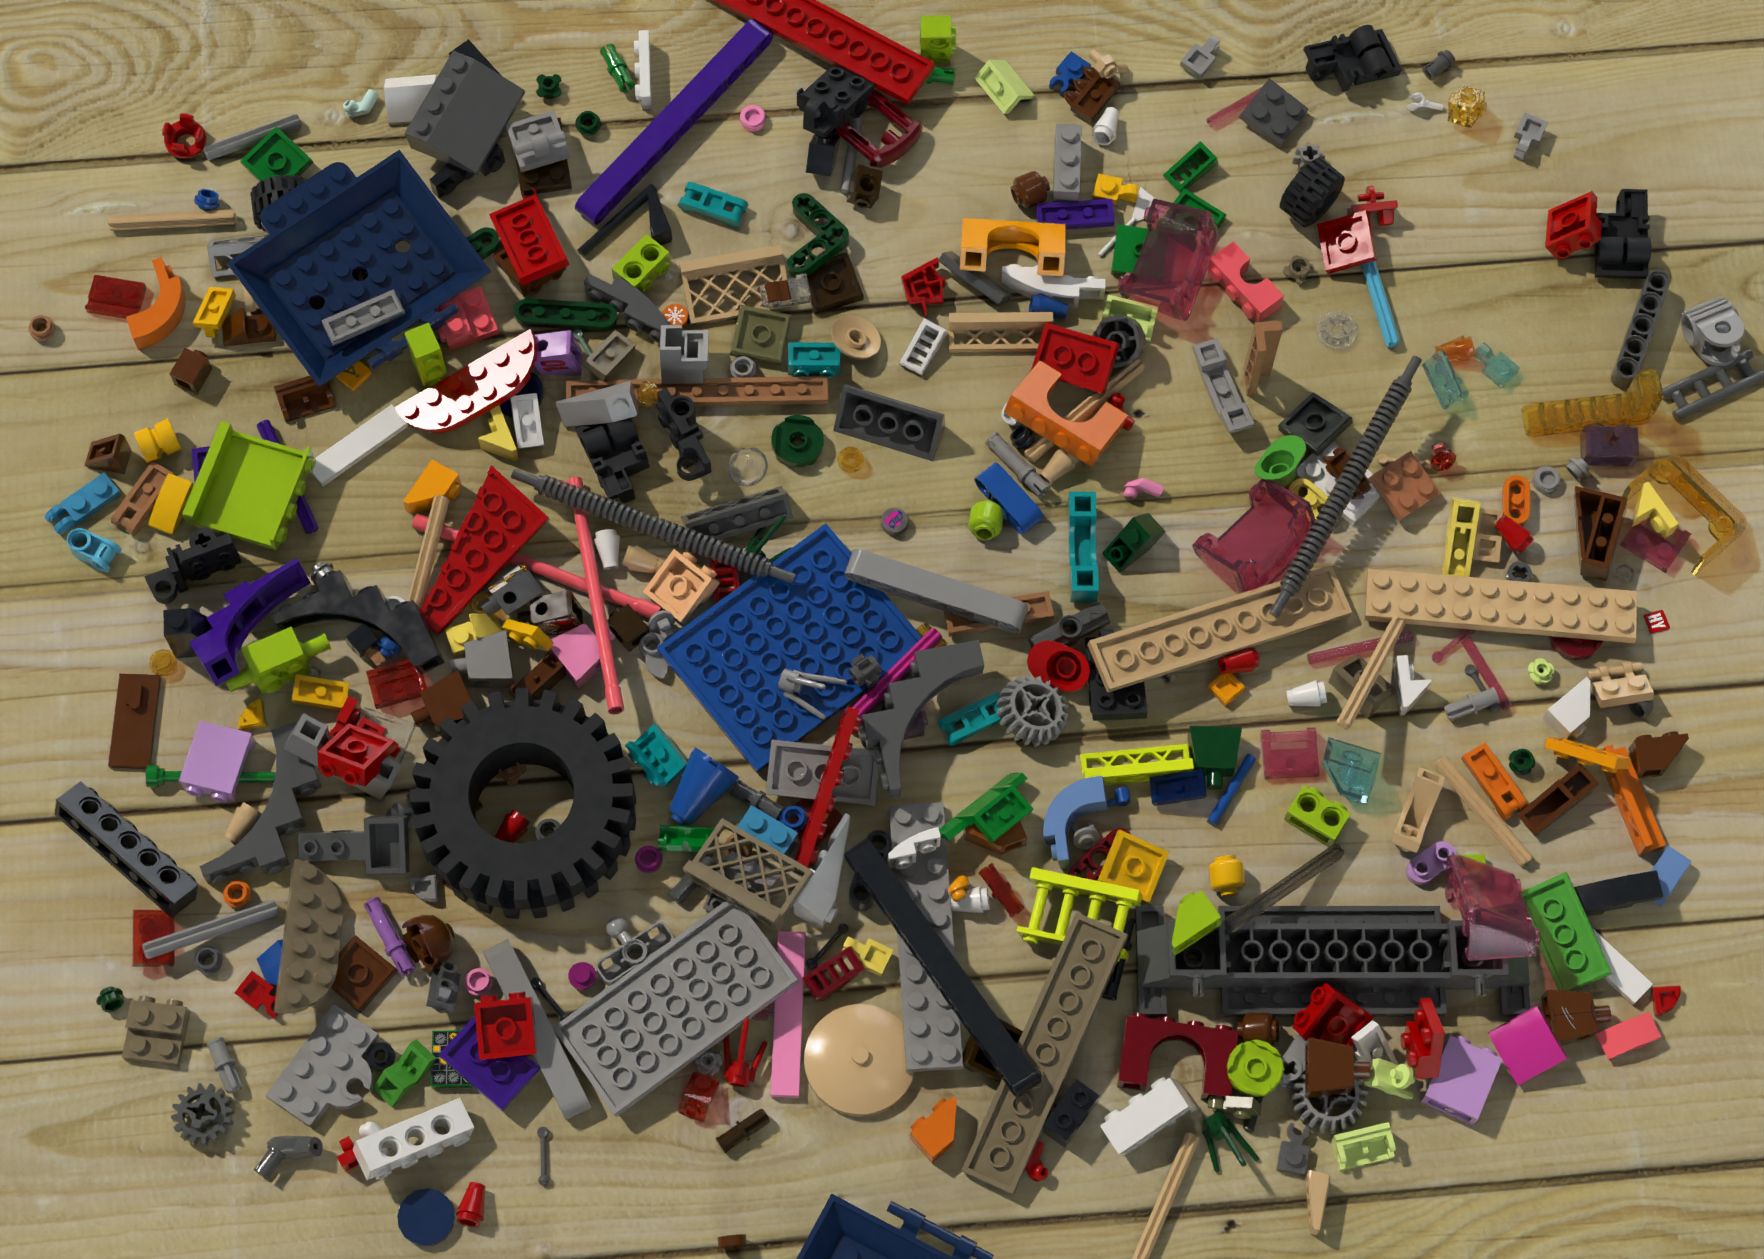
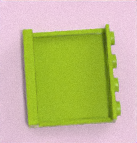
(248, 487)

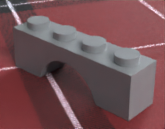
(311, 735)

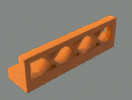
(1634, 807)

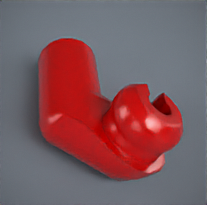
(1035, 1167)

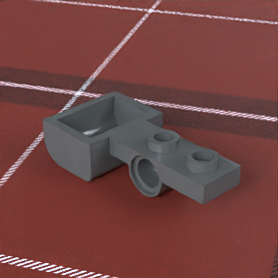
(381, 845)

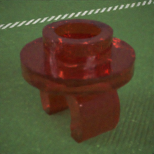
(1442, 458)

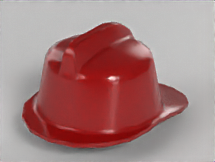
(1060, 664)

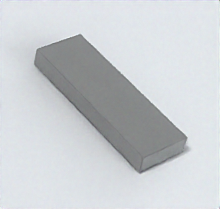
(363, 317)

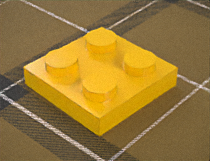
(1134, 864)

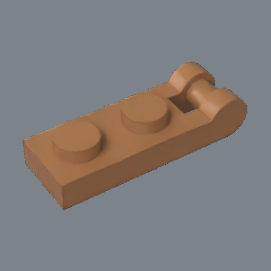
(141, 499)

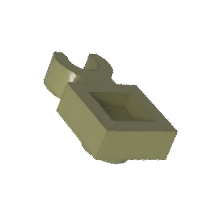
(1240, 1106)

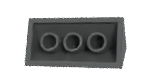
(889, 422)

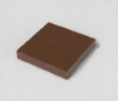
(361, 974)

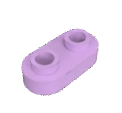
(1431, 862)

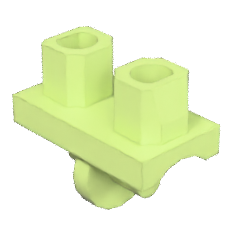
(1391, 1078)

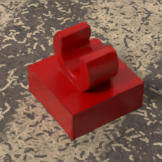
(347, 1159)

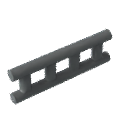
(1707, 398)

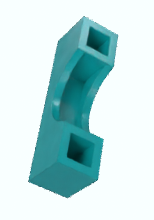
(1082, 547)

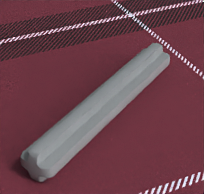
(250, 137)

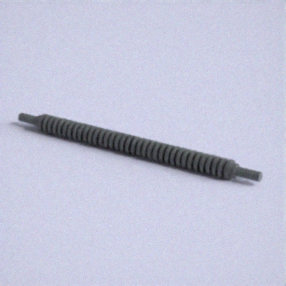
(1345, 486)
(653, 526)

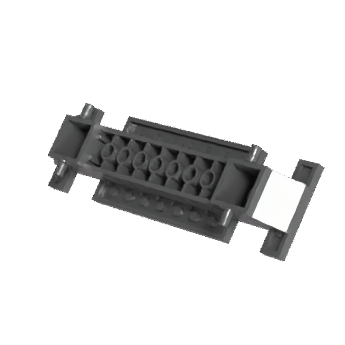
(1369, 953)

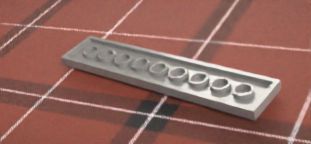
(929, 1023)

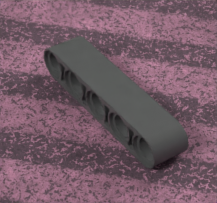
(1646, 320)

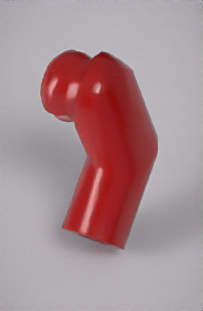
(1117, 401)

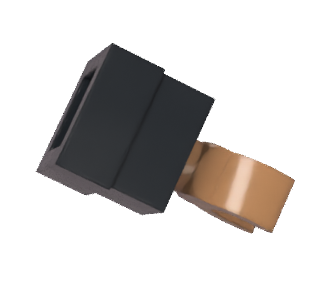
(364, 642)

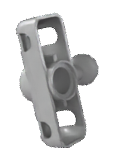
(622, 964)

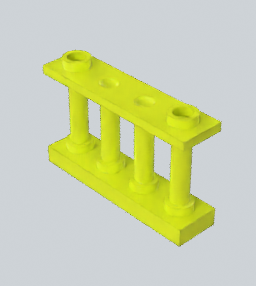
(1072, 887)

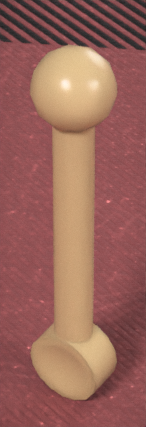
(1383, 460)

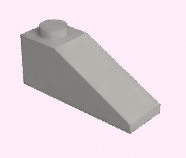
(600, 406)

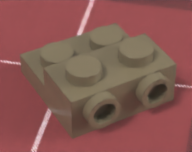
(155, 1031)

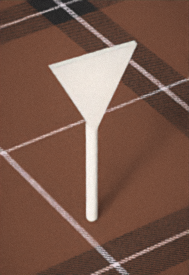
(1143, 201)

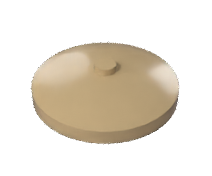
(858, 1060)

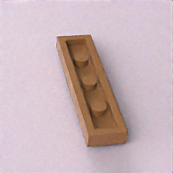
(1039, 610)

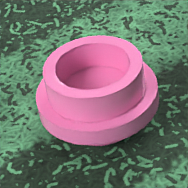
(478, 982)

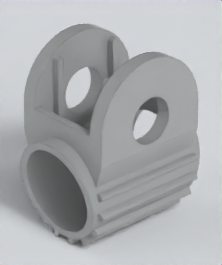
(1716, 325)

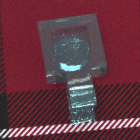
(1498, 368)

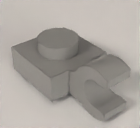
(1201, 59)
(1528, 132)

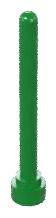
(157, 775)

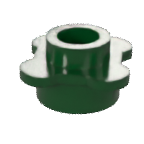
(548, 92)

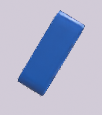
(1004, 491)

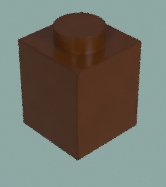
(191, 370)

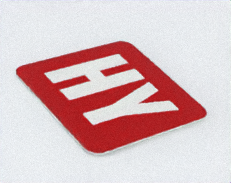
(1656, 621)

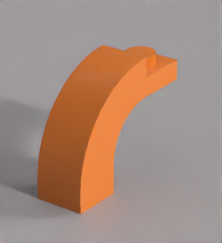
(164, 315)

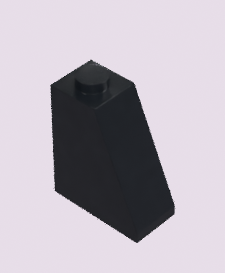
(181, 628)

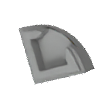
(425, 888)

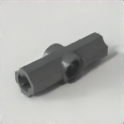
(1083, 623)

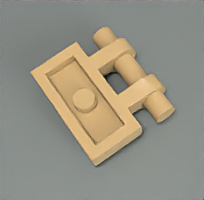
(1623, 690)

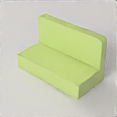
(1002, 85)

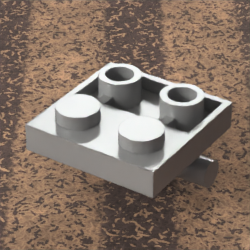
(537, 141)

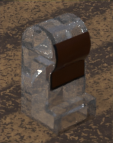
(785, 292)

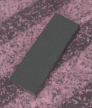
(976, 279)

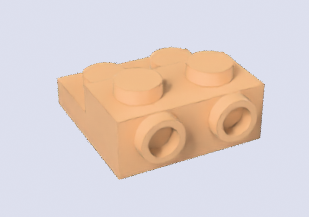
(682, 585)

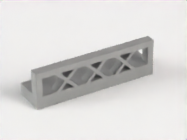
(228, 247)

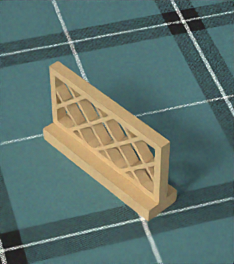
(726, 265)

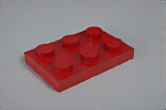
(1079, 357)

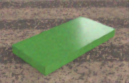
(1565, 934)

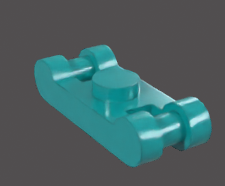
(713, 204)
(973, 719)

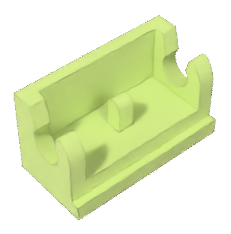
(1143, 313)
(1363, 1146)

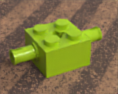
(277, 660)

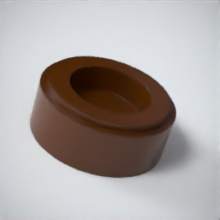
(732, 1241)

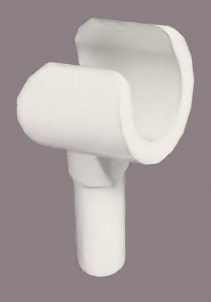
(1419, 101)

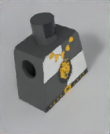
(522, 588)

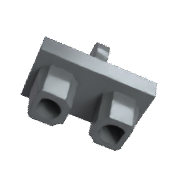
(444, 987)

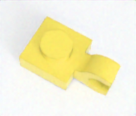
(872, 954)

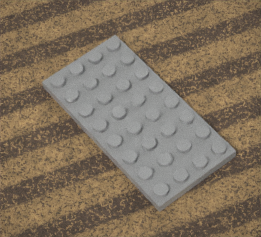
(675, 1006)

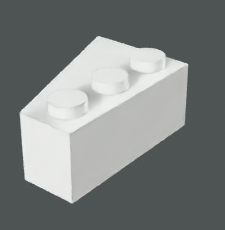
(1147, 1115)

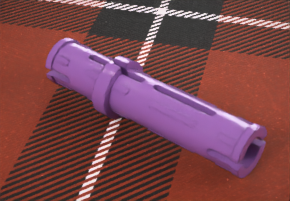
(394, 945)

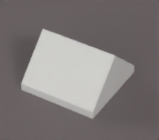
(405, 97)

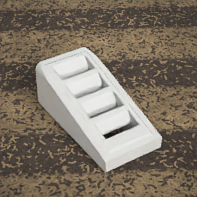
(934, 329)

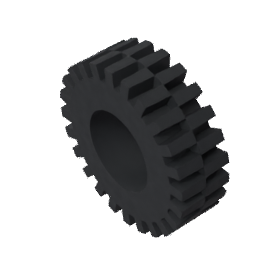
(537, 871)

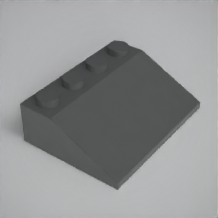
(463, 113)

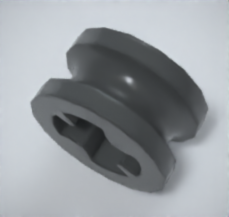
(1519, 567)

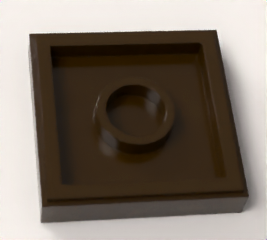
(834, 285)

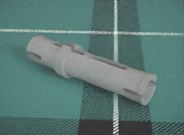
(1025, 472)

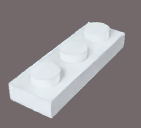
(643, 69)

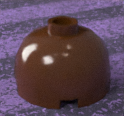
(428, 941)

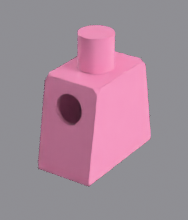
(578, 653)

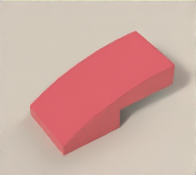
(1628, 1035)

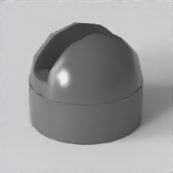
(1642, 709)

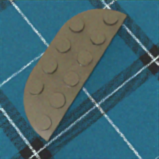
(309, 939)

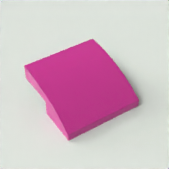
(1527, 1045)

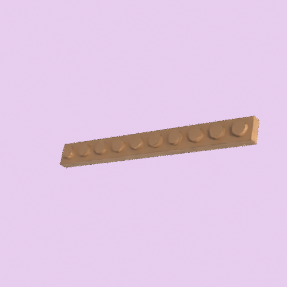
(728, 391)

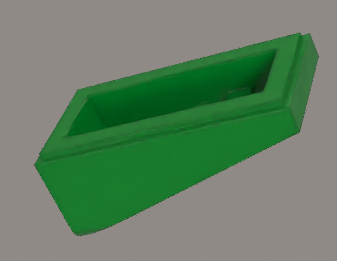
(1198, 149)

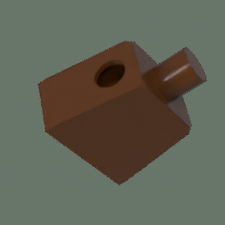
(441, 701)
(1331, 1068)

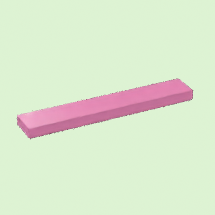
(788, 1020)

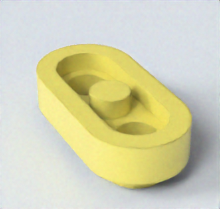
(1315, 495)

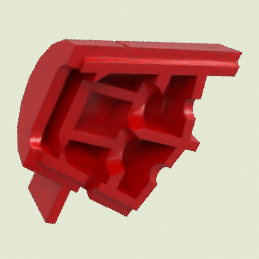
(924, 285)

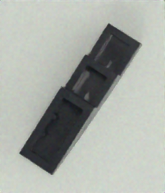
(1619, 892)

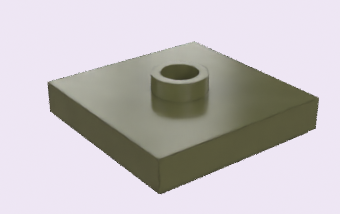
(760, 334)

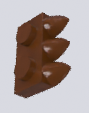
(1092, 95)

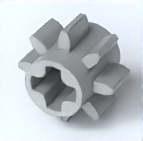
(1306, 154)

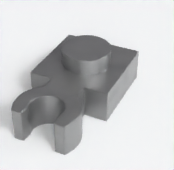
(1292, 1154)

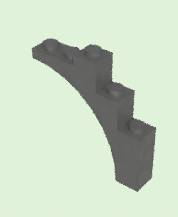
(934, 671)
(281, 816)

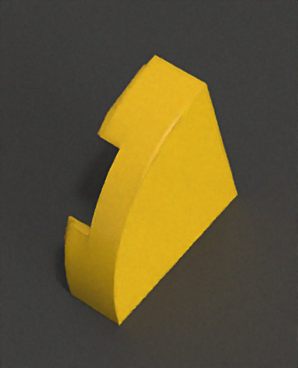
(252, 717)

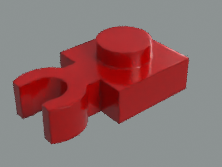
(256, 992)

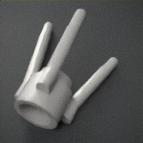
(793, 682)

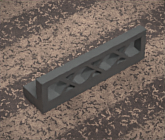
(740, 514)

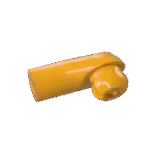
(958, 888)

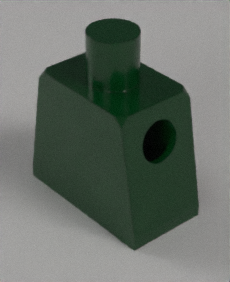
(1214, 751)

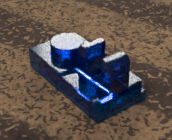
(1177, 787)

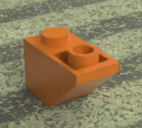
(936, 1132)

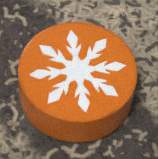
(676, 315)

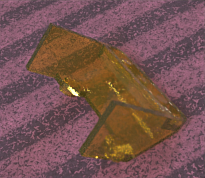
(1724, 519)

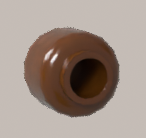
(1030, 189)
(1259, 1027)

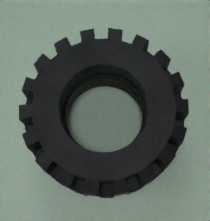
(270, 190)
(1312, 192)

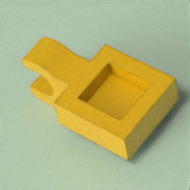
(1112, 188)

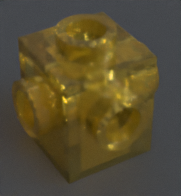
(1466, 106)

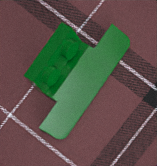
(993, 811)

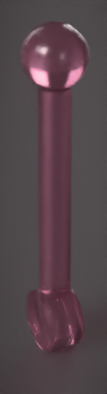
(1438, 656)

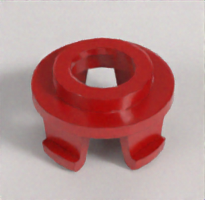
(185, 126)

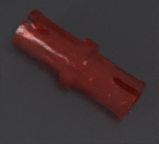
(1001, 890)

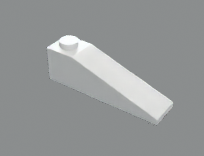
(820, 895)

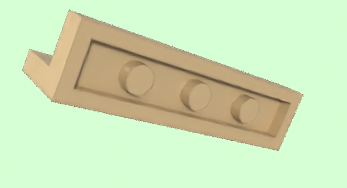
(997, 323)

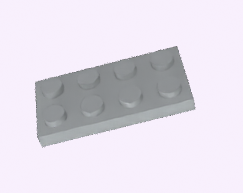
(798, 769)

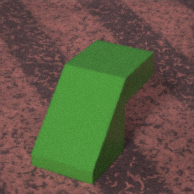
(405, 1074)

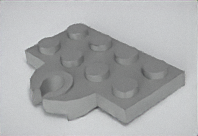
(326, 1069)

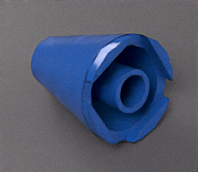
(700, 787)

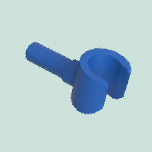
(1121, 798)

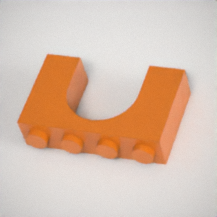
(1081, 439)

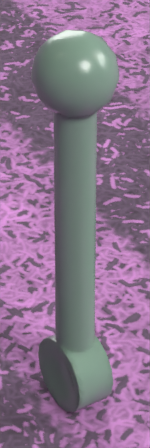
(579, 336)

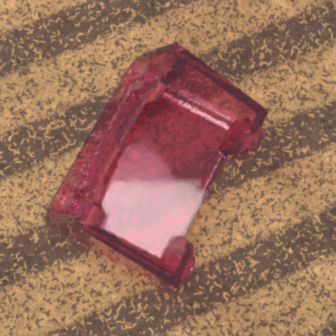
(1172, 258)
(1261, 540)
(1490, 910)

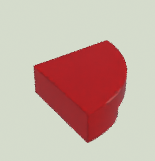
(1664, 998)

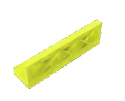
(1136, 771)

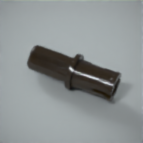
(743, 1130)

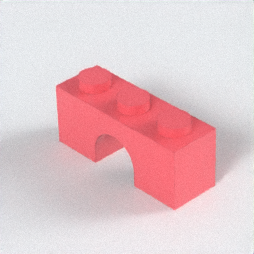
(1256, 300)

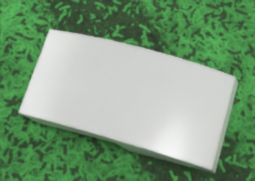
(905, 853)

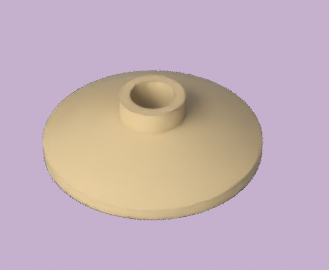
(856, 337)

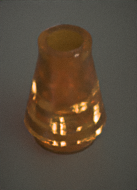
(1458, 349)

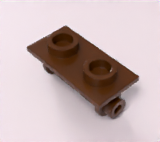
(1335, 467)

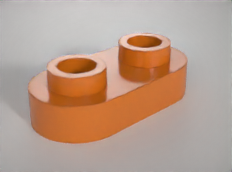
(1519, 502)

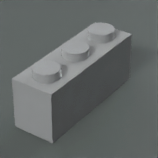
(1067, 163)

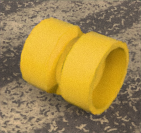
(157, 440)

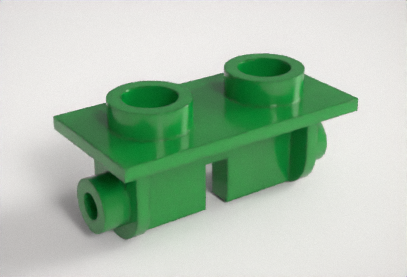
(682, 838)

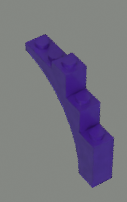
(246, 608)

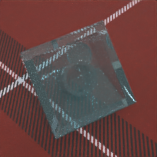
(1351, 769)

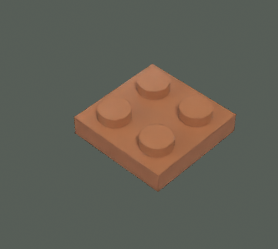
(1404, 486)

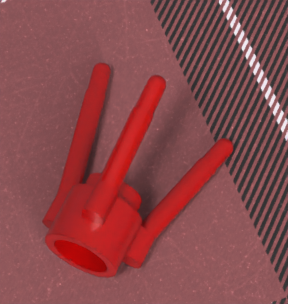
(739, 1072)

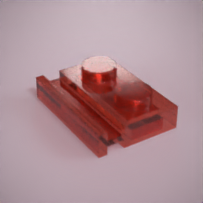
(115, 297)
(395, 683)
(148, 926)

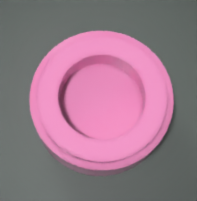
(752, 118)

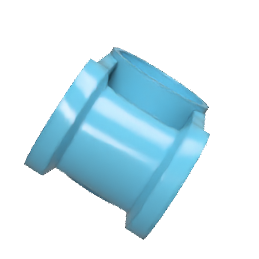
(96, 552)

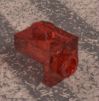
(698, 1096)

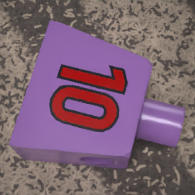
(558, 354)

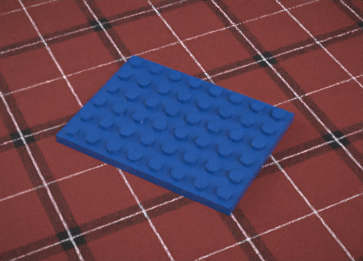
(814, 626)

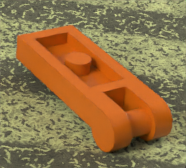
(1494, 780)

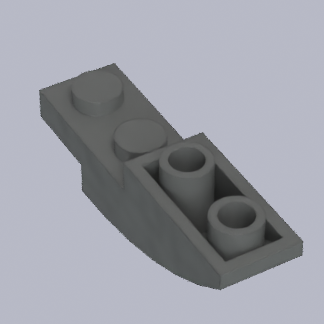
(638, 310)

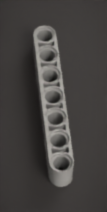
(936, 591)
(550, 1053)

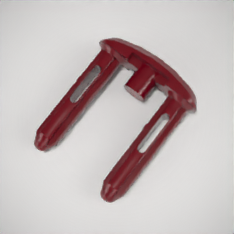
(894, 146)

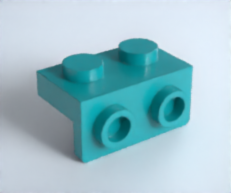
(813, 359)
(657, 756)

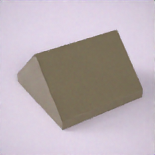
(1345, 677)

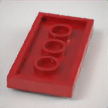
(529, 239)

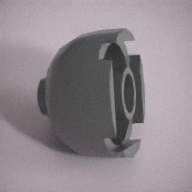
(1125, 332)

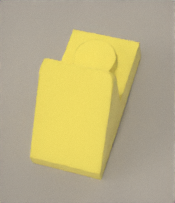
(500, 440)
(1651, 506)
(478, 627)

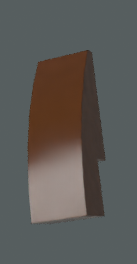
(1558, 799)

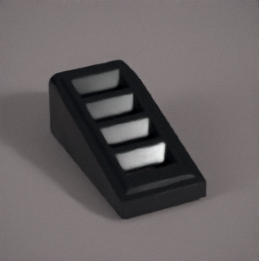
(659, 224)

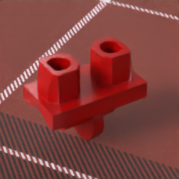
(1384, 209)

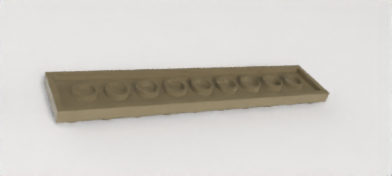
(1050, 1045)

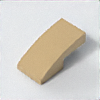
(1488, 539)

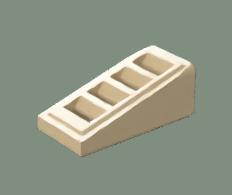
(1316, 1191)

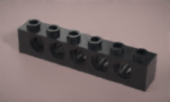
(150, 880)

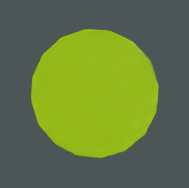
(1255, 1068)

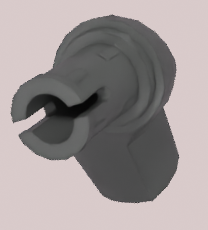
(287, 1147)

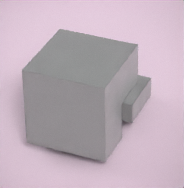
(683, 355)

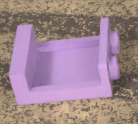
(216, 761)
(1463, 1079)

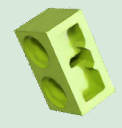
(937, 38)
(635, 263)
(1313, 821)

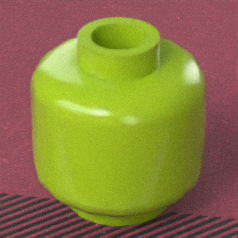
(985, 520)

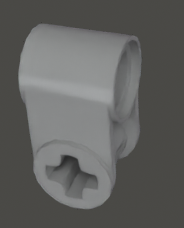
(1295, 1060)

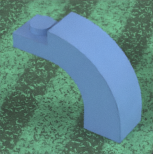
(1069, 805)

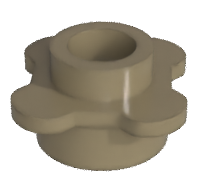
(1303, 264)

